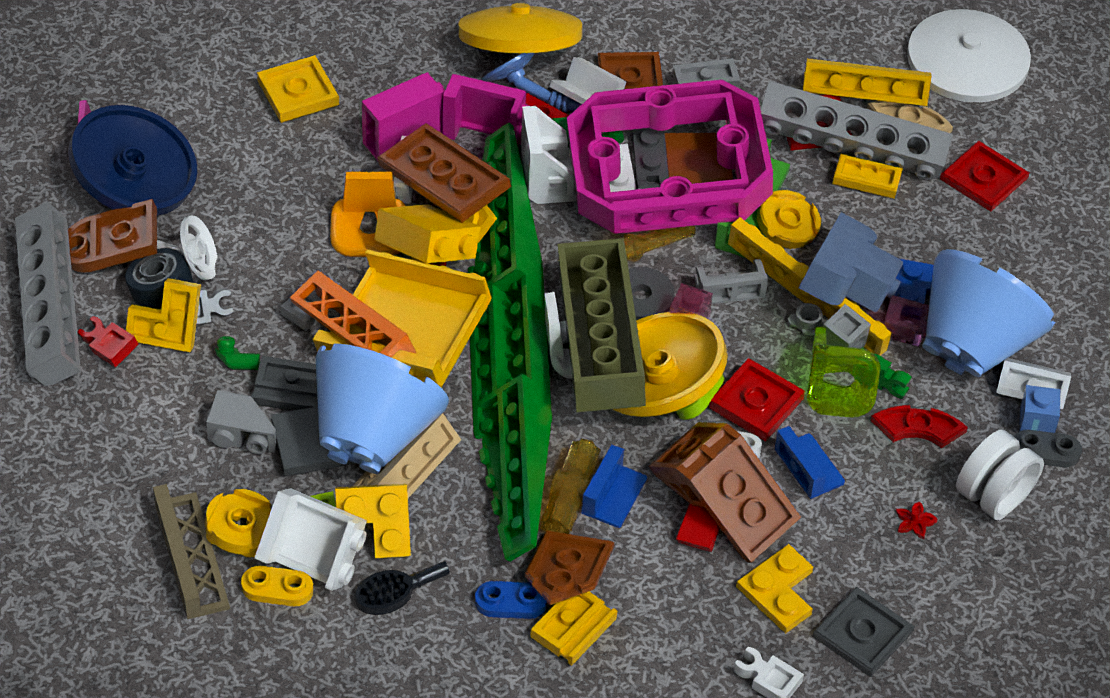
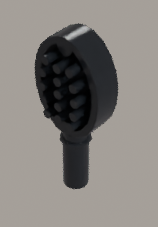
(392, 589)

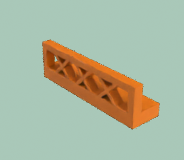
(353, 312)

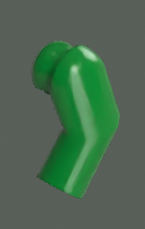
(233, 358)

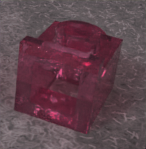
(906, 320)

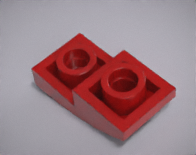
(698, 529)

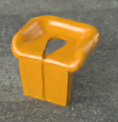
(361, 194)

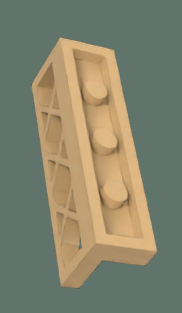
(416, 459)

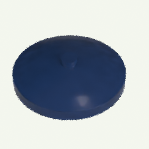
(132, 157)

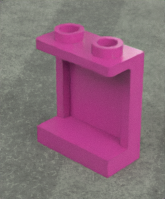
(481, 106)

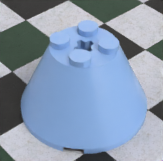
(980, 314)
(371, 405)

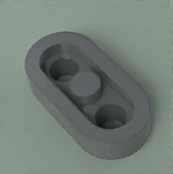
(1049, 447)

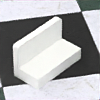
(585, 80)
(1018, 374)

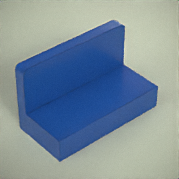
(807, 462)
(612, 489)

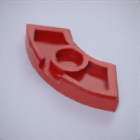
(909, 422)

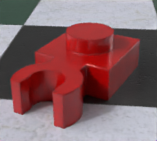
(109, 343)

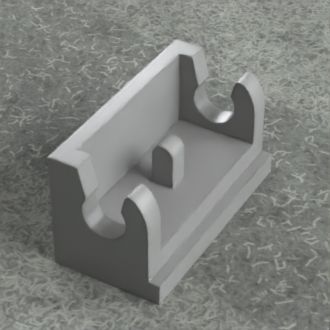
(735, 285)

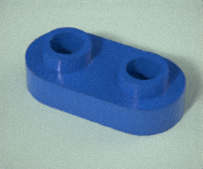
(510, 600)

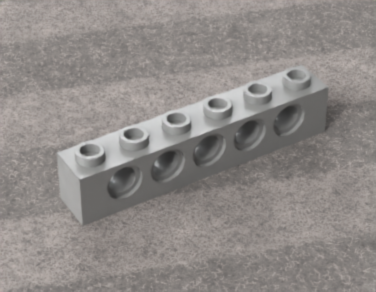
(869, 125)
(47, 295)

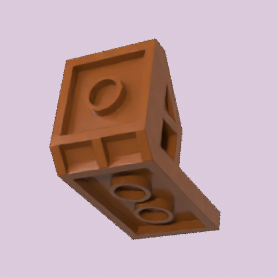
(722, 473)

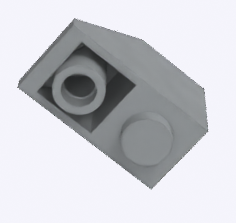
(233, 417)

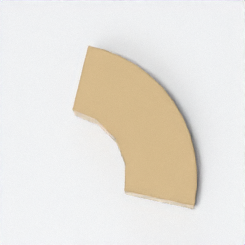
(912, 113)

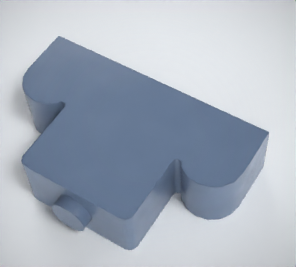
(852, 267)

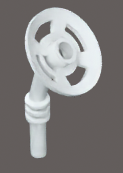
(196, 247)

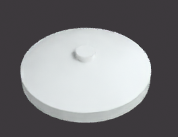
(969, 55)

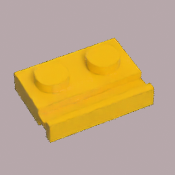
(573, 626)

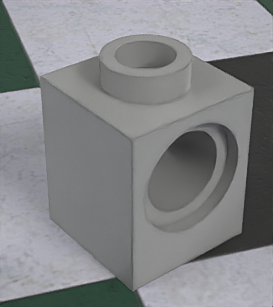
(847, 329)

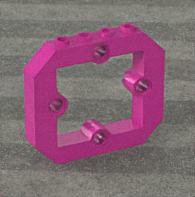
(677, 201)

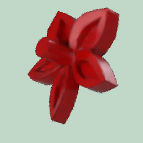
(915, 520)

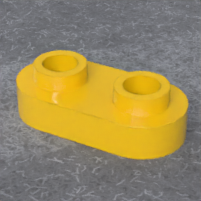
(276, 586)

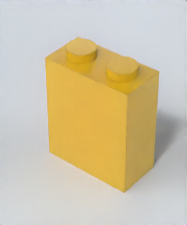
(427, 233)

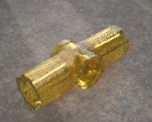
(569, 486)

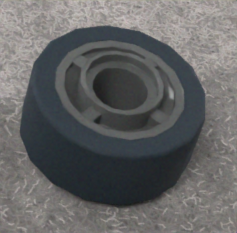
(147, 276)

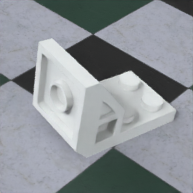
(548, 160)

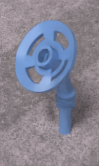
(514, 73)

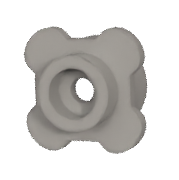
(811, 312)

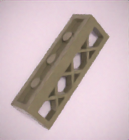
(178, 553)

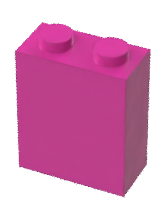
(401, 112)

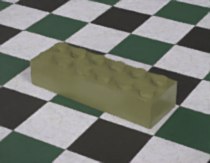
(601, 325)

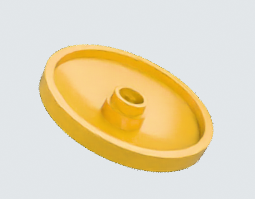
(520, 29)
(680, 361)

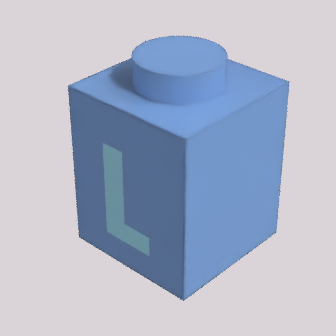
(1040, 409)

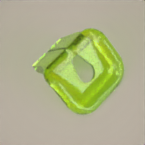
(842, 400)

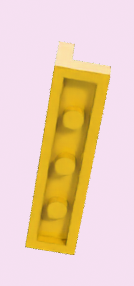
(867, 82)

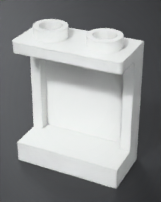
(312, 538)

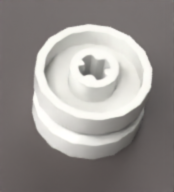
(999, 474)

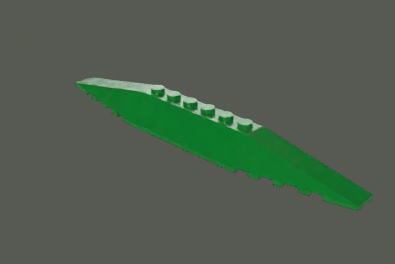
(512, 356)

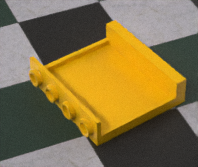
(425, 301)

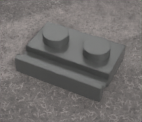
(285, 384)

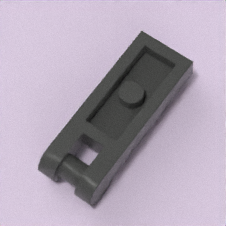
(649, 157)

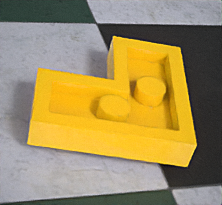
(173, 324)
(387, 510)
(771, 586)

